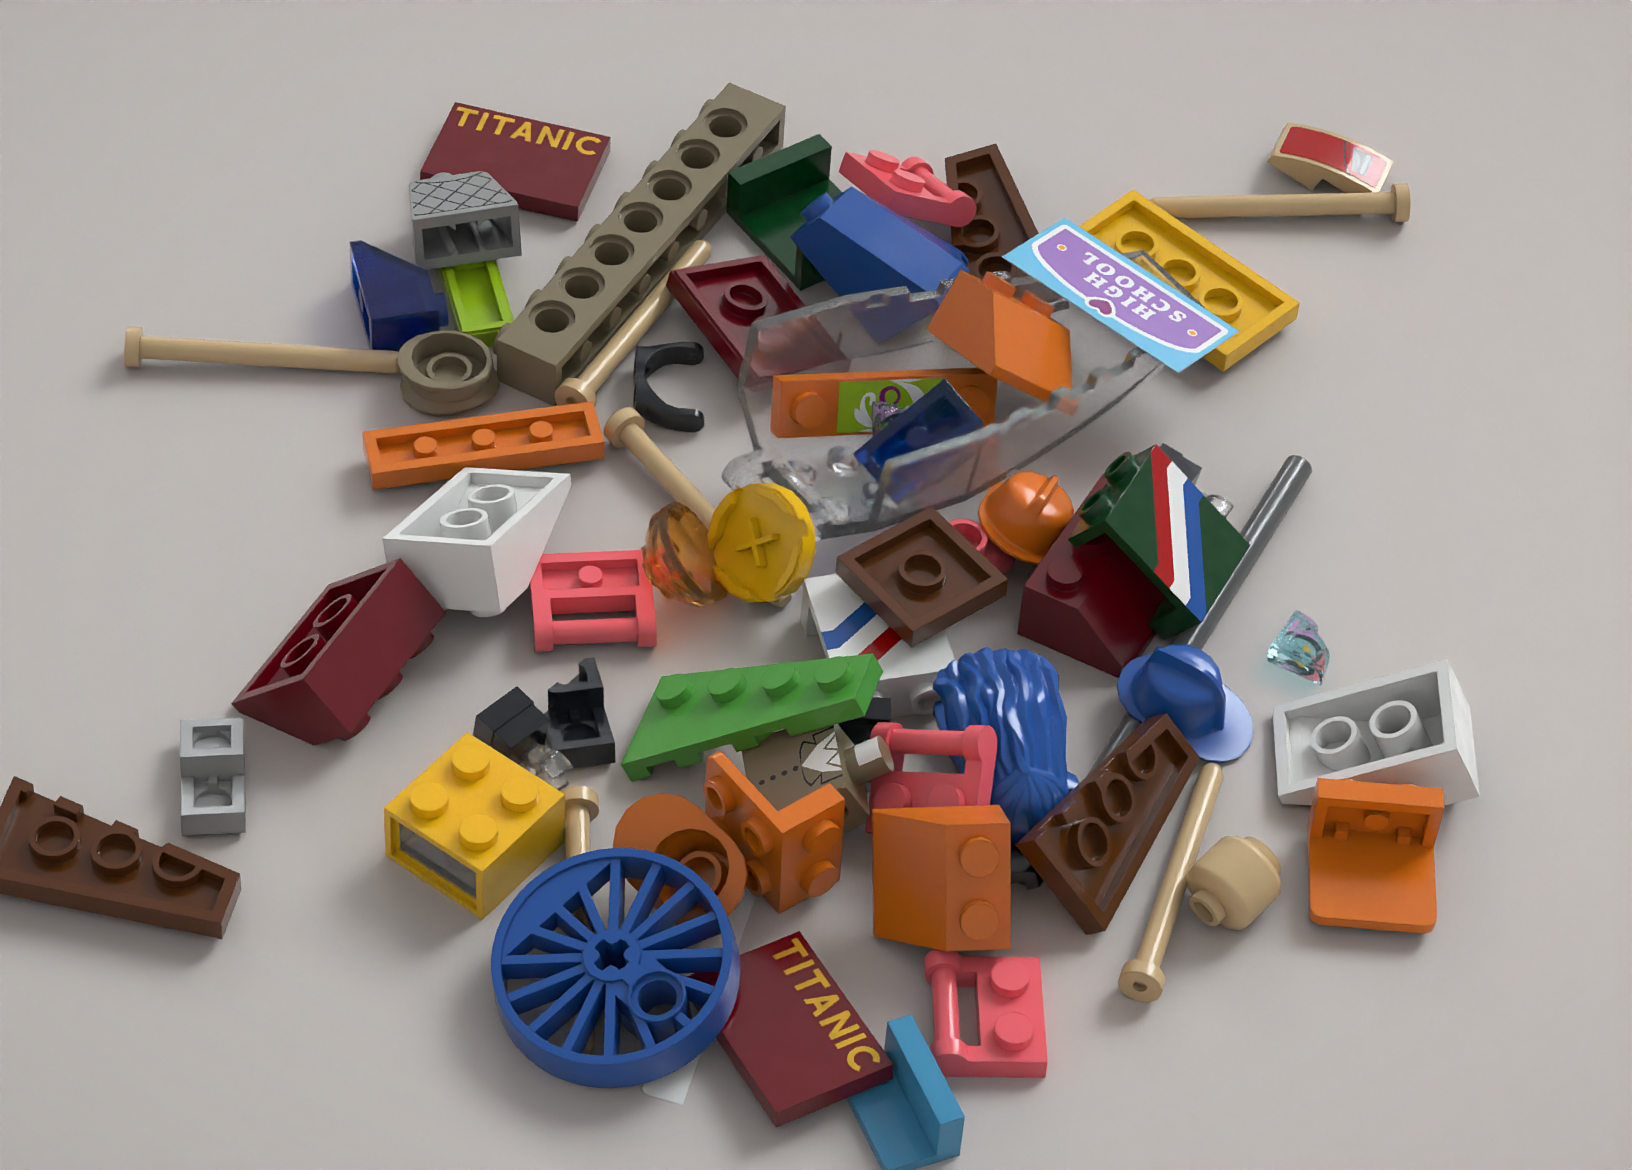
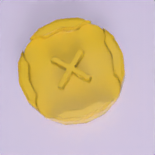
(761, 542)

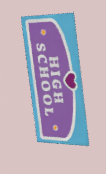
(1121, 294)

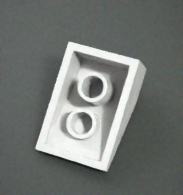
(480, 536)
(1379, 731)

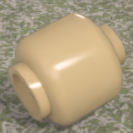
(1234, 882)

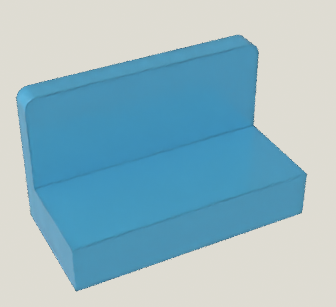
(915, 1113)

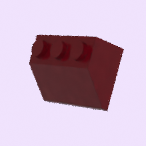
(1089, 601)
(343, 655)

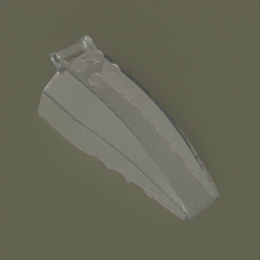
(890, 334)

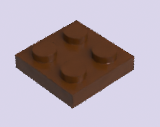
(921, 576)

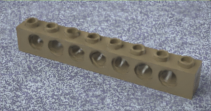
(636, 244)

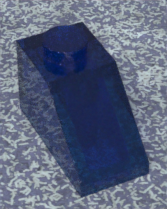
(393, 297)
(929, 421)

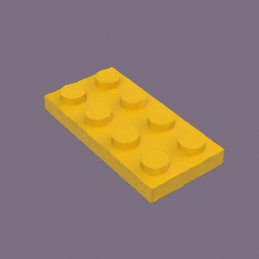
(1203, 269)

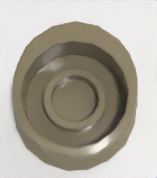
(446, 372)

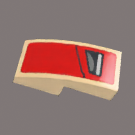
(1315, 154)

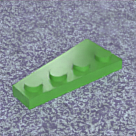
(746, 706)

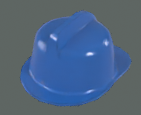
(1192, 693)

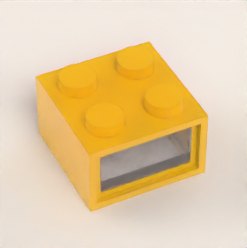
(474, 825)

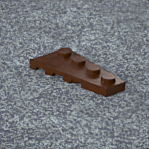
(1000, 216)
(1109, 821)
(86, 865)

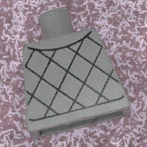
(462, 220)

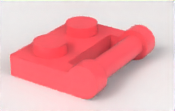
(908, 188)
(592, 585)
(930, 789)
(1007, 1015)

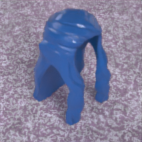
(1023, 705)

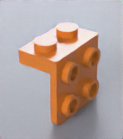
(785, 851)
(1373, 855)

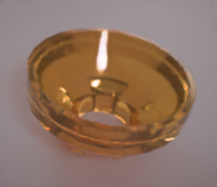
(679, 557)

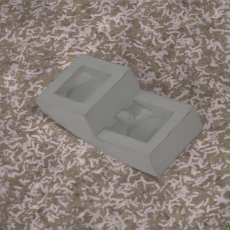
(212, 776)

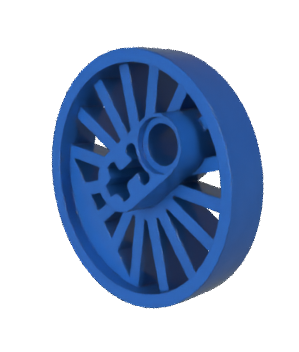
(614, 969)

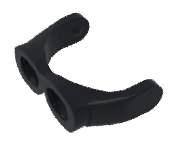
(645, 400)

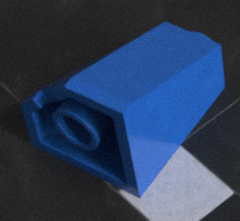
(872, 248)

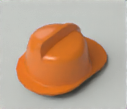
(1025, 515)
(686, 834)

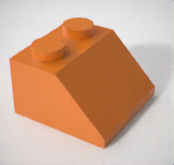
(1005, 334)
(942, 877)

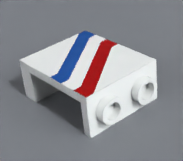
(853, 628)

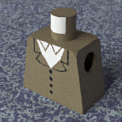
(797, 765)

